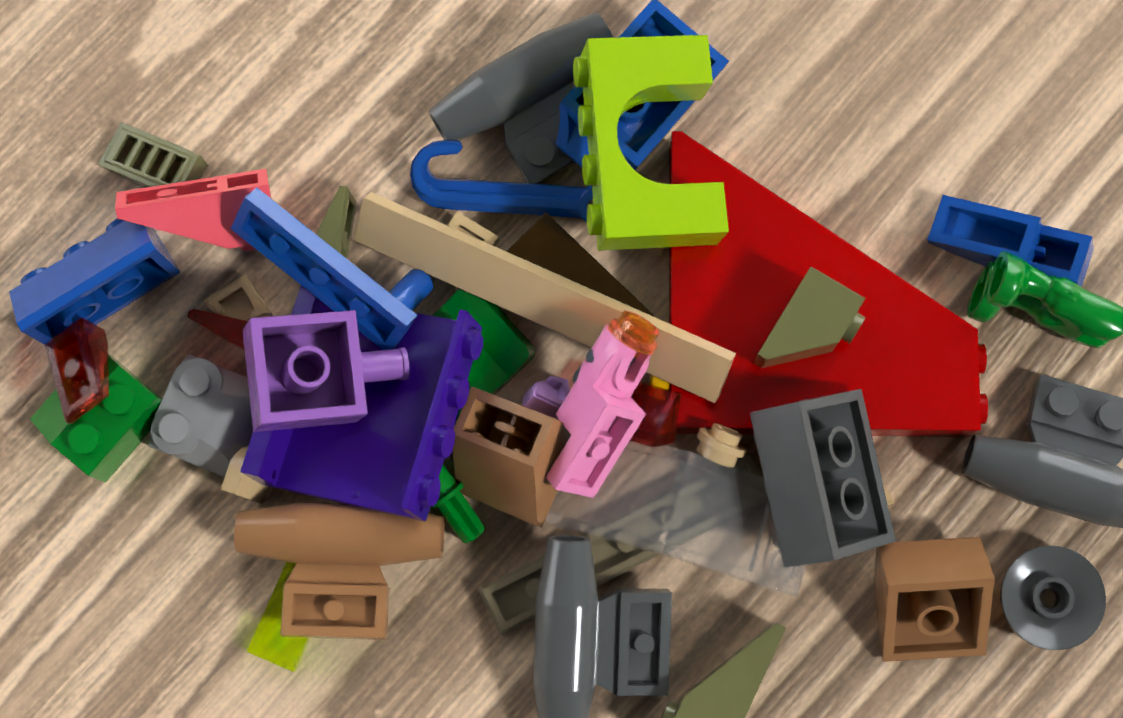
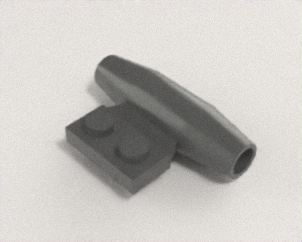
(524, 95)
(1070, 456)
(594, 641)

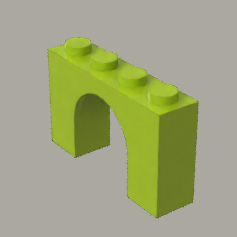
(626, 206)

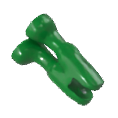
(1048, 299)

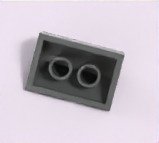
(822, 478)

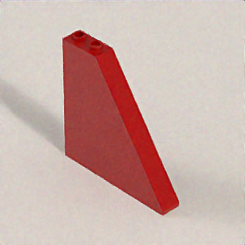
(908, 356)

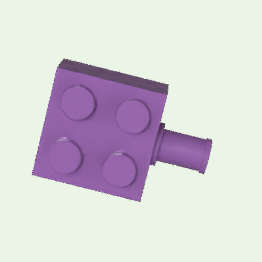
(312, 370)

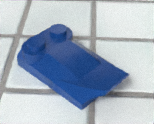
(647, 123)

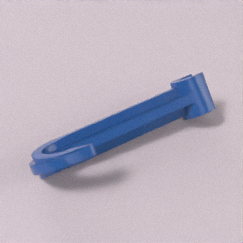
(493, 195)

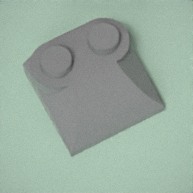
(203, 415)

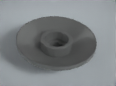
(1078, 595)

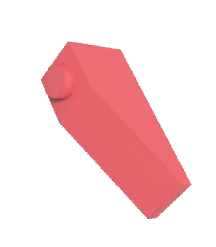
(194, 208)

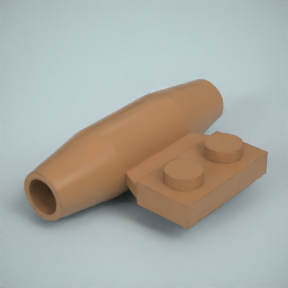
(338, 559)

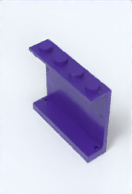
(396, 450)

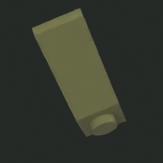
(733, 684)

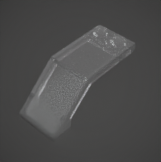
(684, 510)

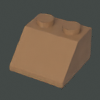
(933, 598)

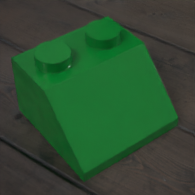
(109, 430)

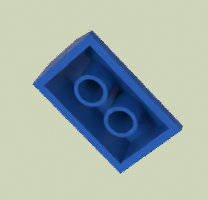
(92, 280)

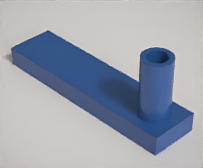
(329, 275)

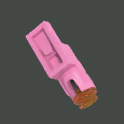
(600, 405)

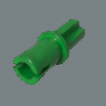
(457, 509)

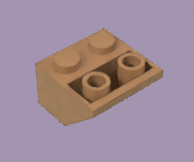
(506, 455)

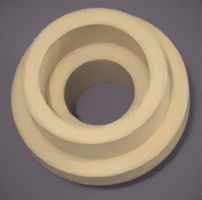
(721, 445)

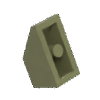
(813, 321)

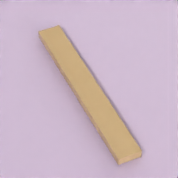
(533, 291)

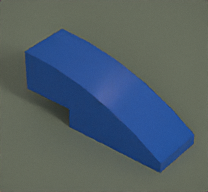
(985, 231)

